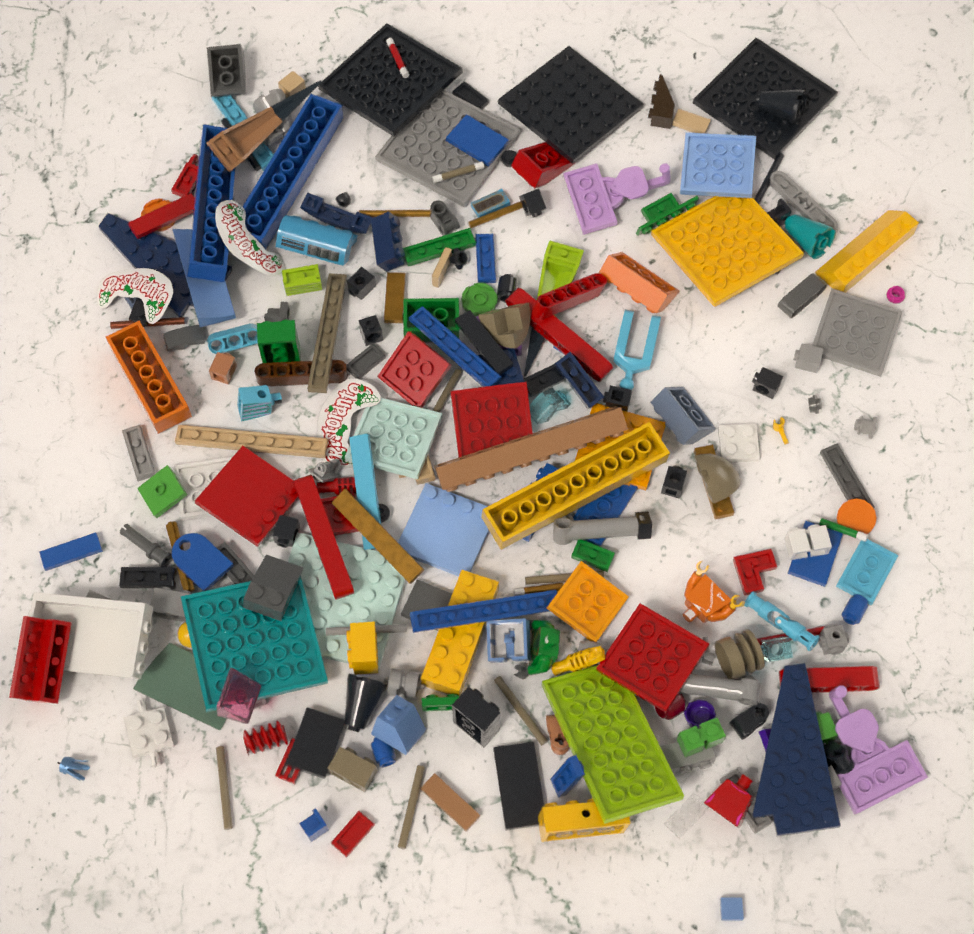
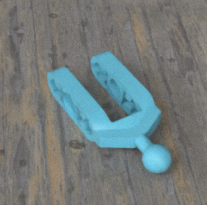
(629, 364)

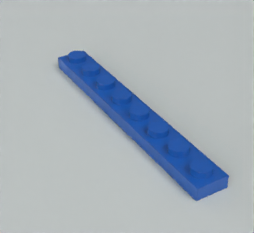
(481, 611)

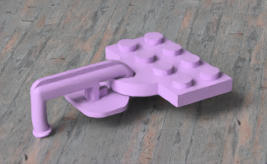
(598, 196)
(879, 772)

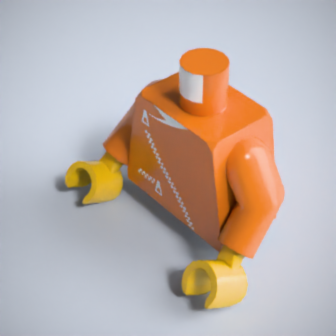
(706, 599)

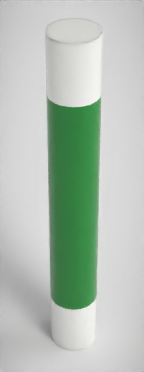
(839, 528)

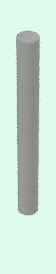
(379, 629)

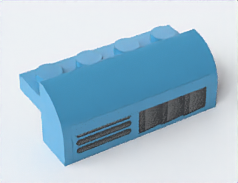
(315, 240)

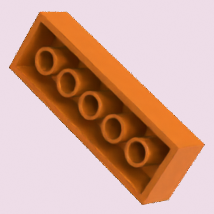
(148, 377)

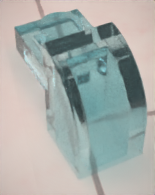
(547, 404)

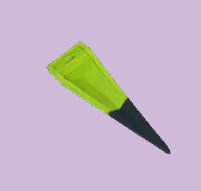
(558, 269)

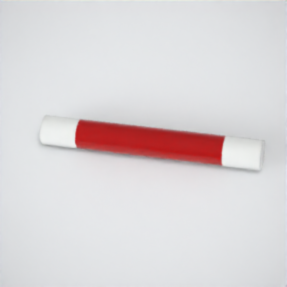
(397, 57)

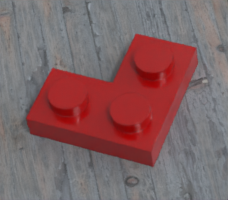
(749, 567)

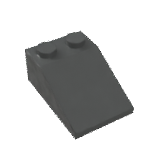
(226, 70)
(272, 587)

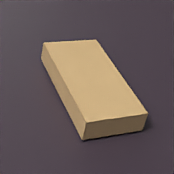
(690, 122)
(441, 267)

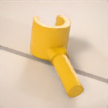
(780, 428)

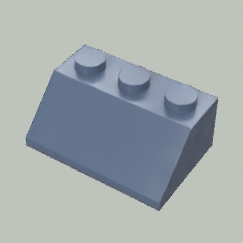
(682, 415)

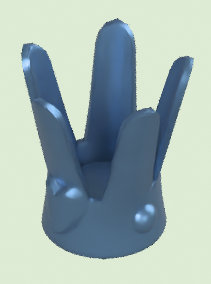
(69, 763)

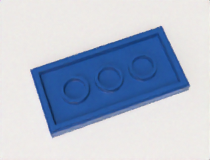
(607, 506)

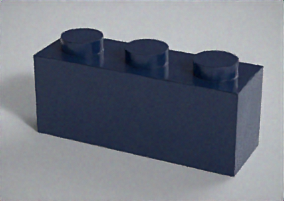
(387, 241)
(578, 380)

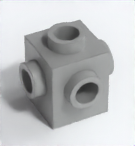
(830, 644)

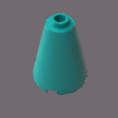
(810, 234)

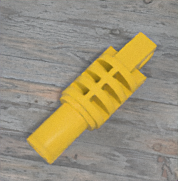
(579, 660)

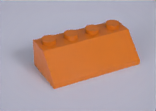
(638, 282)

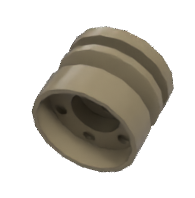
(739, 654)

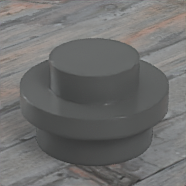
(814, 404)

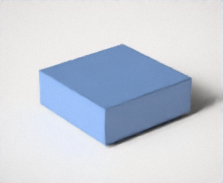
(731, 909)

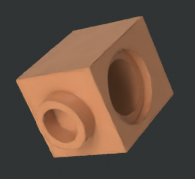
(223, 367)

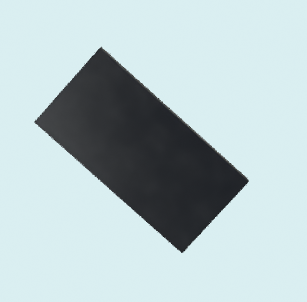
(519, 785)

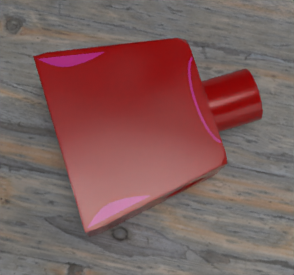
(732, 800)

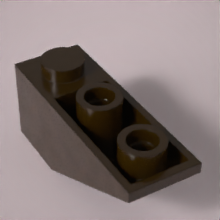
(663, 108)

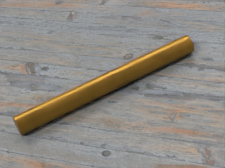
(399, 213)
(488, 217)

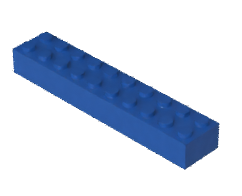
(291, 167)
(214, 185)

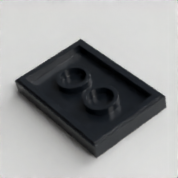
(315, 743)

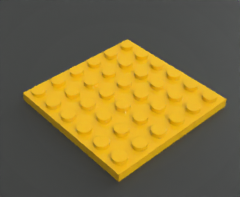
(726, 246)

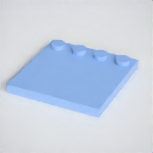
(718, 165)
(445, 530)

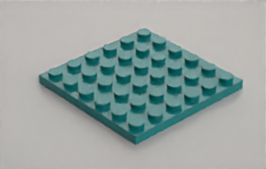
(269, 651)

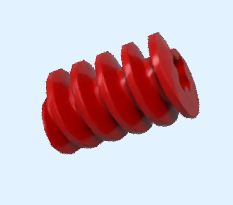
(265, 737)

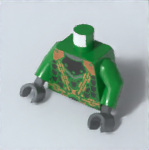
(543, 648)

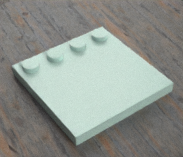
(398, 436)

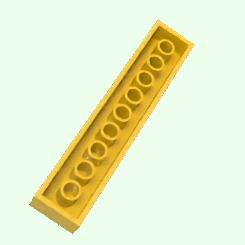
(574, 485)

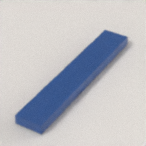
(454, 348)

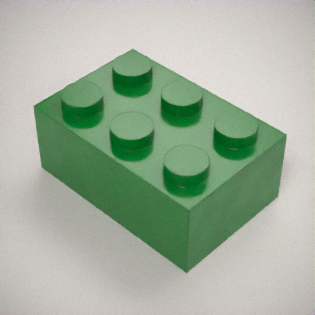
(441, 308)
(278, 341)

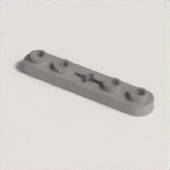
(794, 194)

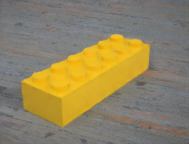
(456, 646)

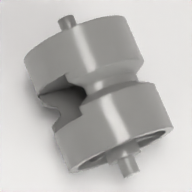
(403, 683)

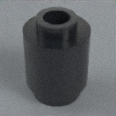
(506, 286)

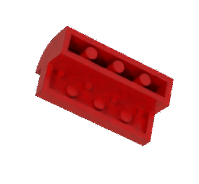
(40, 660)

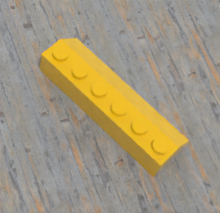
(868, 250)

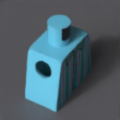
(256, 402)

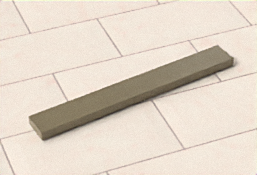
(327, 333)

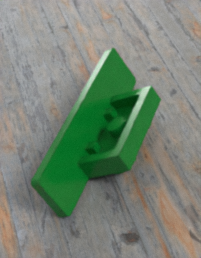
(662, 210)

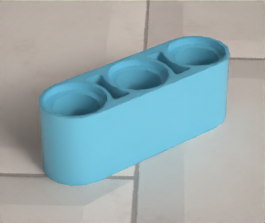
(227, 345)

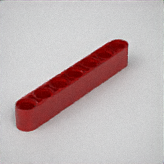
(564, 338)
(323, 537)

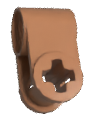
(556, 734)

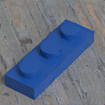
(567, 776)

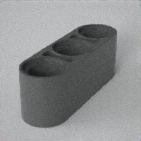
(802, 295)

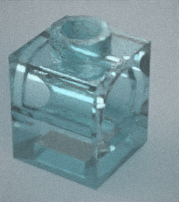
(784, 652)

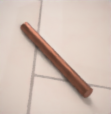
(161, 322)

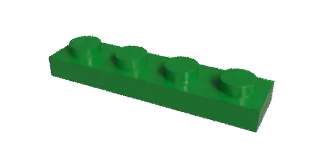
(434, 248)

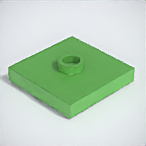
(162, 491)

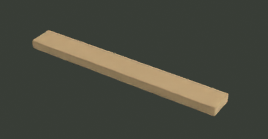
(251, 440)

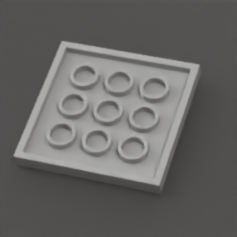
(857, 332)

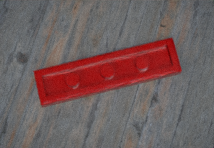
(162, 216)

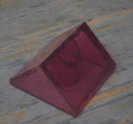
(238, 697)

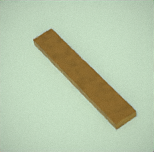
(378, 536)

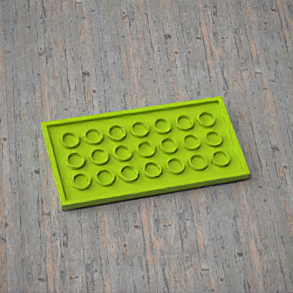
(613, 743)

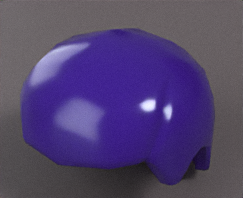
(699, 712)

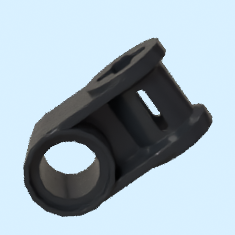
(747, 722)
(837, 757)

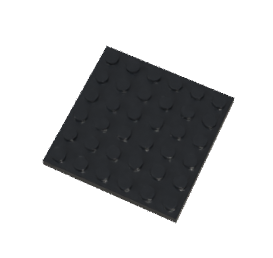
(756, 69)
(374, 85)
(570, 104)

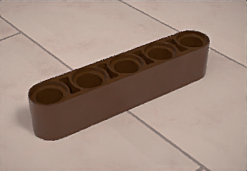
(292, 370)

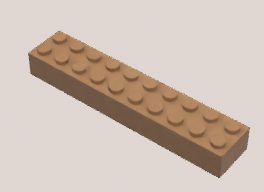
(531, 447)

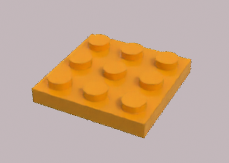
(587, 602)

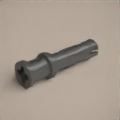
(152, 550)

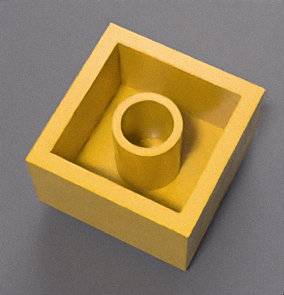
(363, 646)

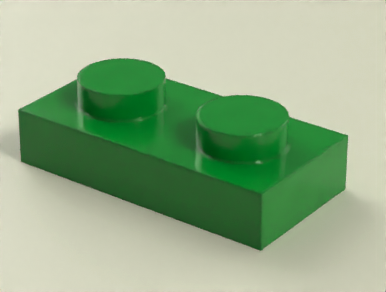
(593, 555)
(436, 703)

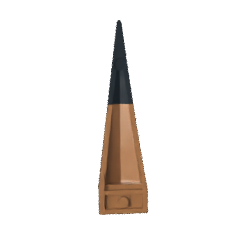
(240, 140)

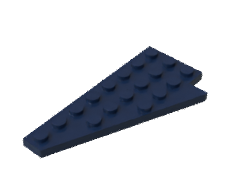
(152, 253)
(795, 771)

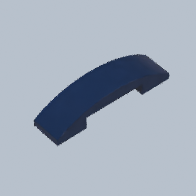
(335, 216)

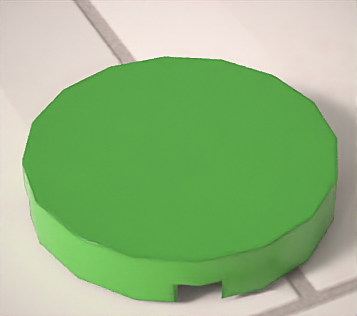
(479, 298)

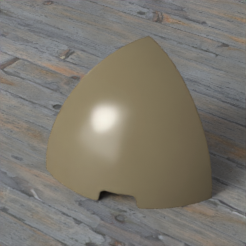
(507, 325)
(718, 475)

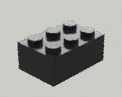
(476, 716)

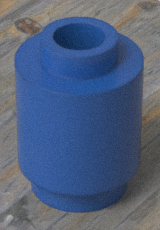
(855, 609)
(383, 753)

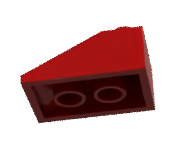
(539, 164)

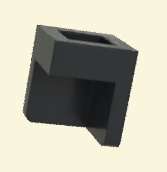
(780, 213)

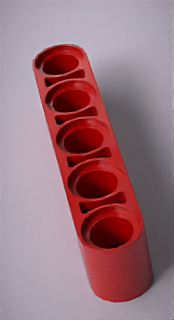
(569, 296)
(853, 678)

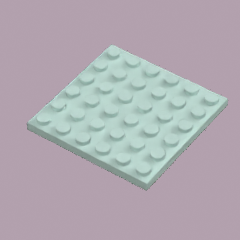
(375, 599)

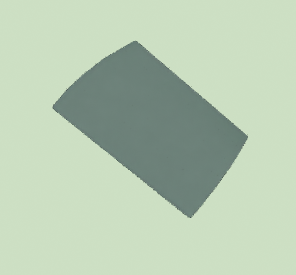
(175, 682)

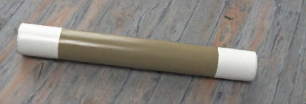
(457, 172)

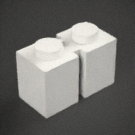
(812, 540)

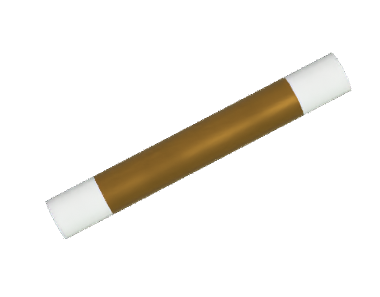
(535, 589)

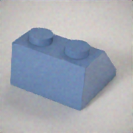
(399, 725)

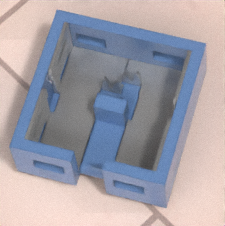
(508, 640)

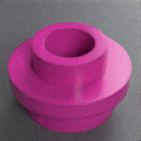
(895, 290)

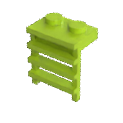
(301, 280)

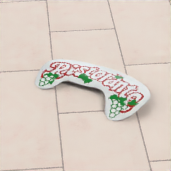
(232, 229)
(143, 283)
(336, 415)

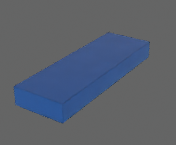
(485, 258)
(70, 551)

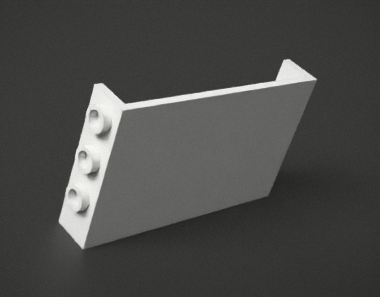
(104, 633)

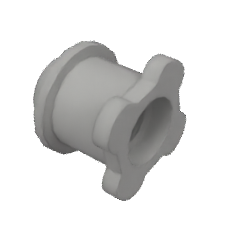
(866, 426)

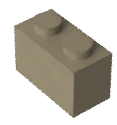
(352, 768)

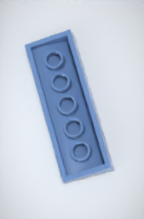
(209, 297)

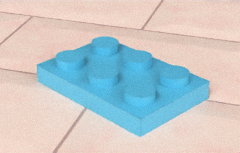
(867, 570)

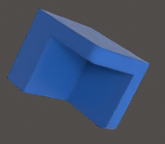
(314, 826)

